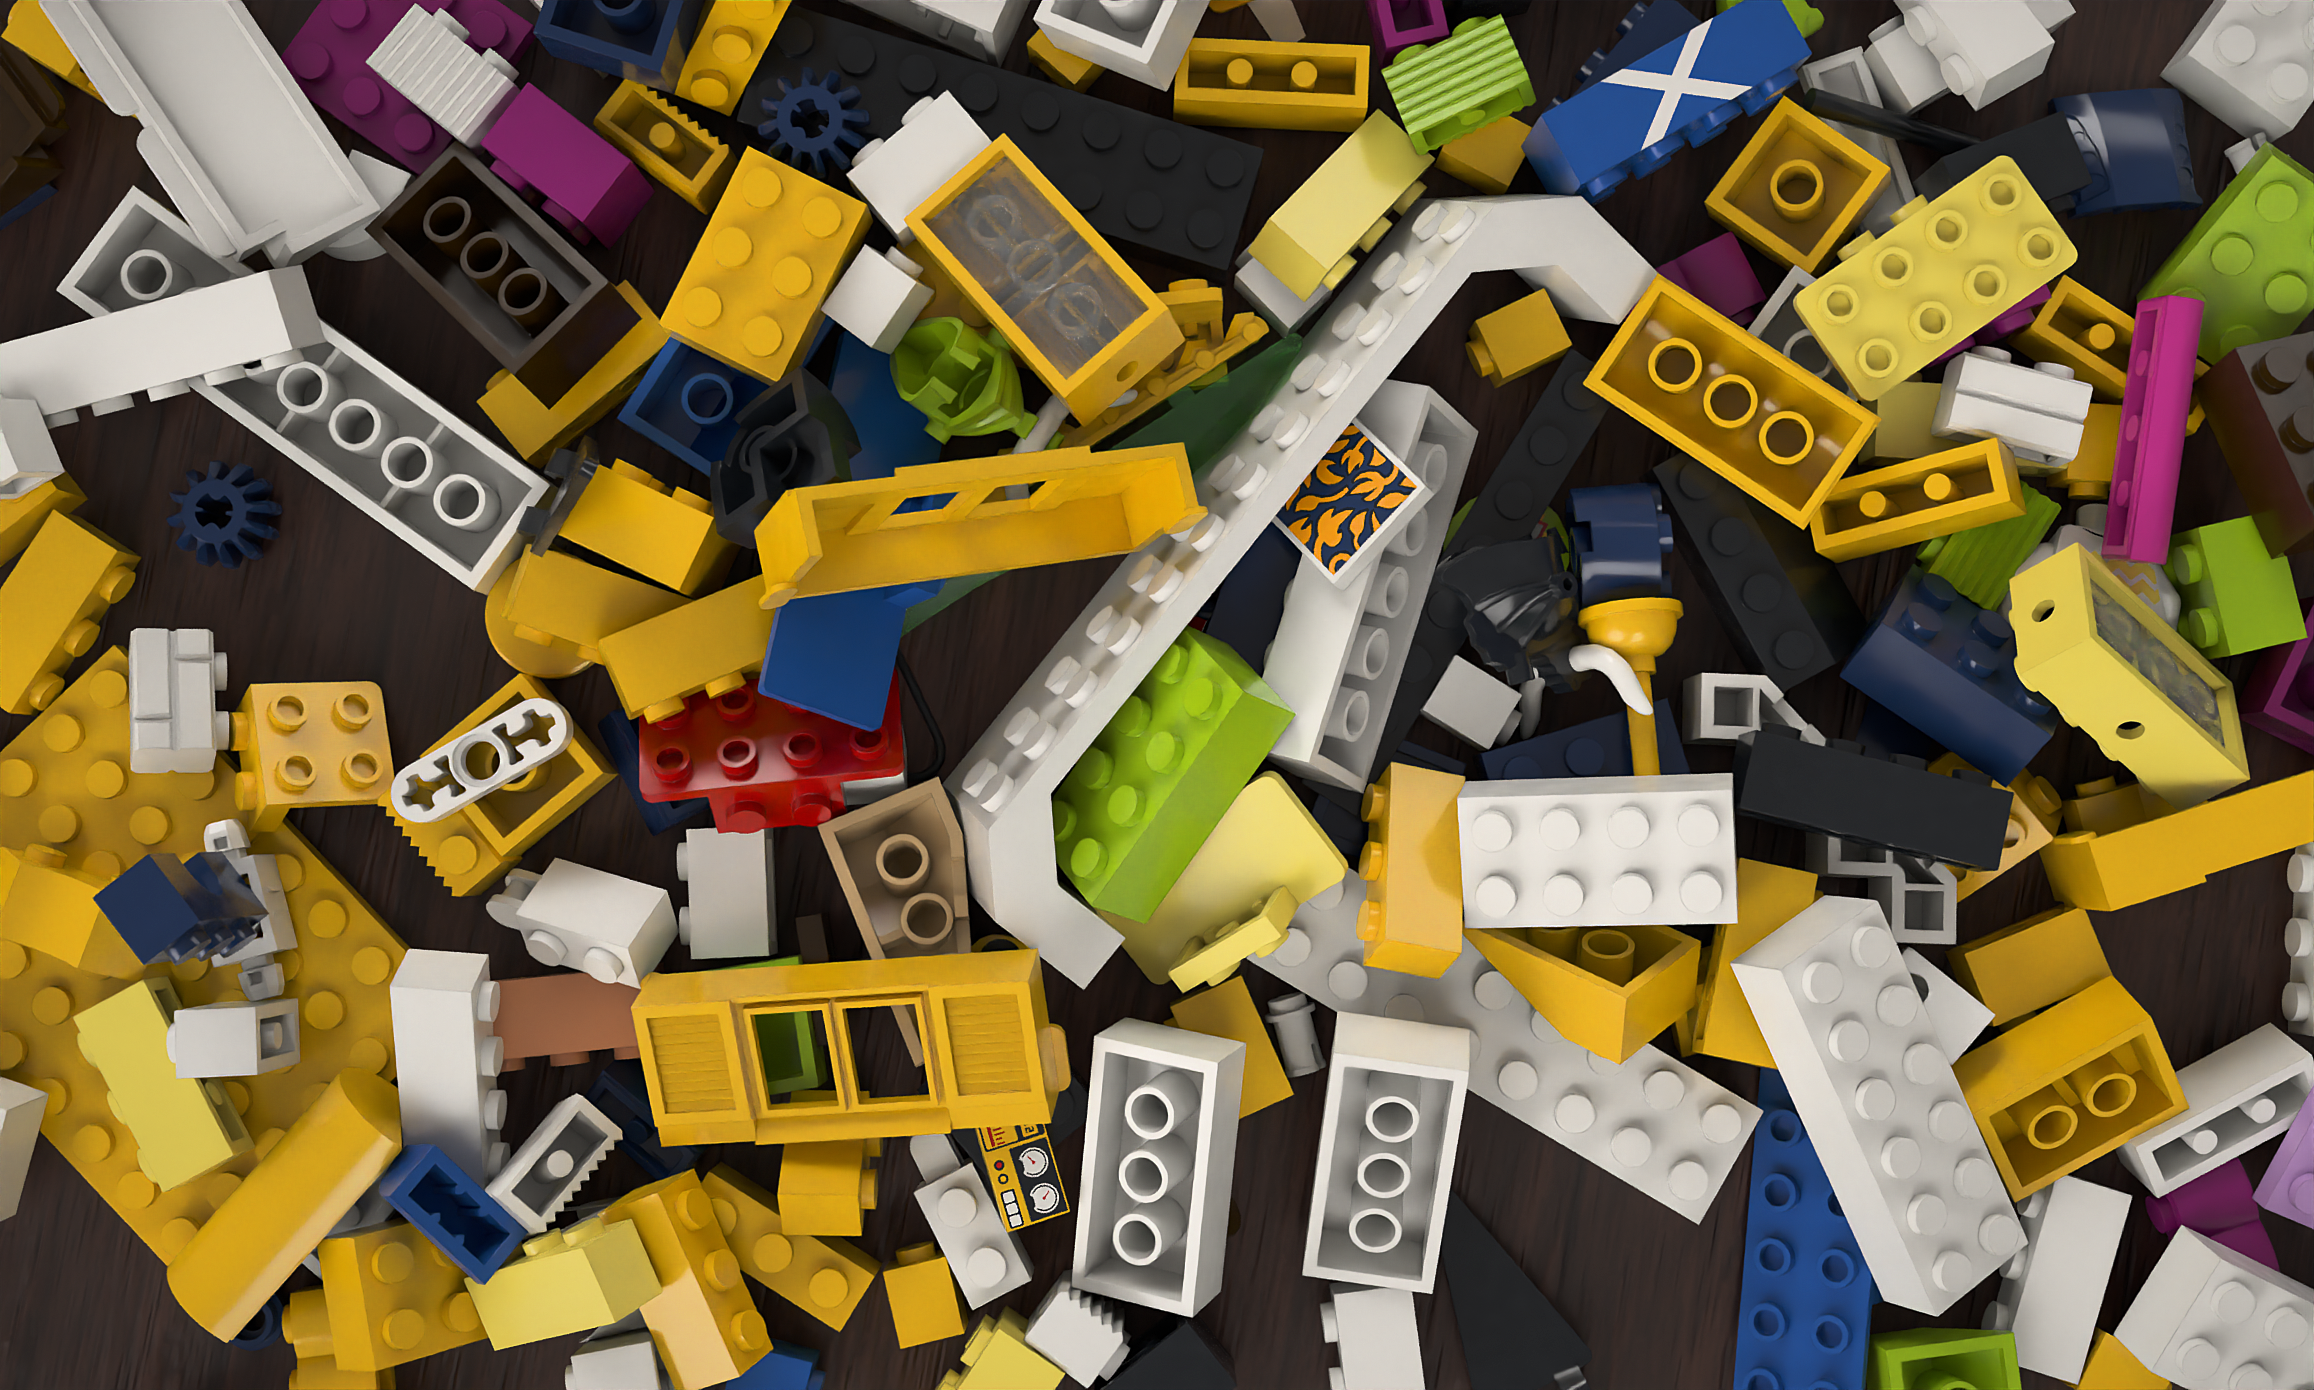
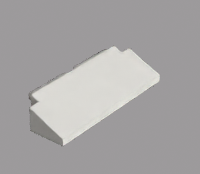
(219, 123)

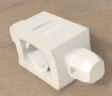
(260, 974)

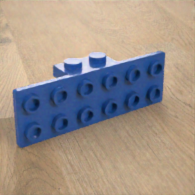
(842, 647)
(1803, 1271)

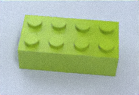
(1164, 774)

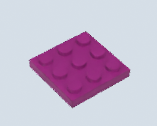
(333, 73)

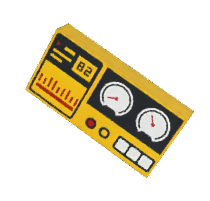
(1022, 1174)

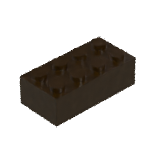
(504, 274)

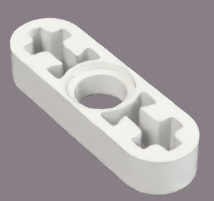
(447, 798)

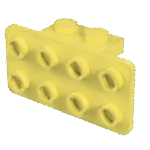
(1933, 277)
(1236, 889)

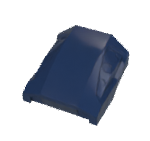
(2132, 151)

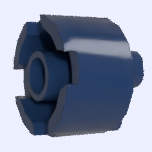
(1618, 542)

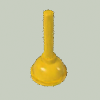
(1638, 633)

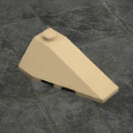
(904, 881)

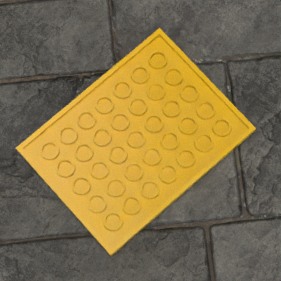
(75, 792)

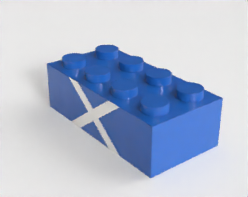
(1666, 99)

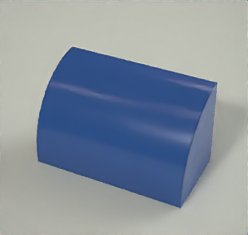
(451, 1210)

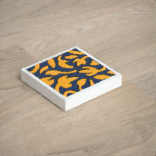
(1351, 505)

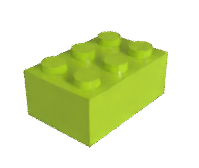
(2248, 257)

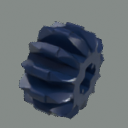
(833, 105)
(201, 512)

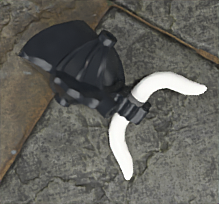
(1523, 621)

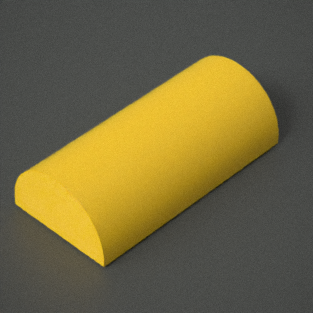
(1731, 401)
(288, 1202)

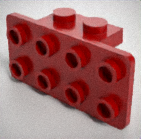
(764, 758)

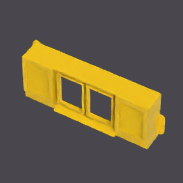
(1086, 509)
(2180, 846)
(980, 1032)

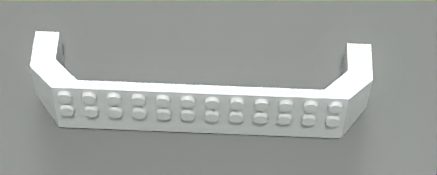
(1009, 773)

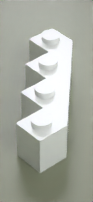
(1912, 892)

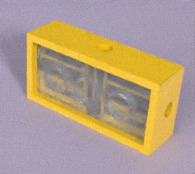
(1045, 279)

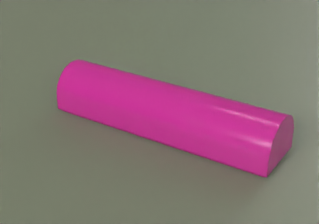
(2152, 430)

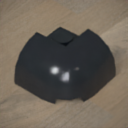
(786, 441)

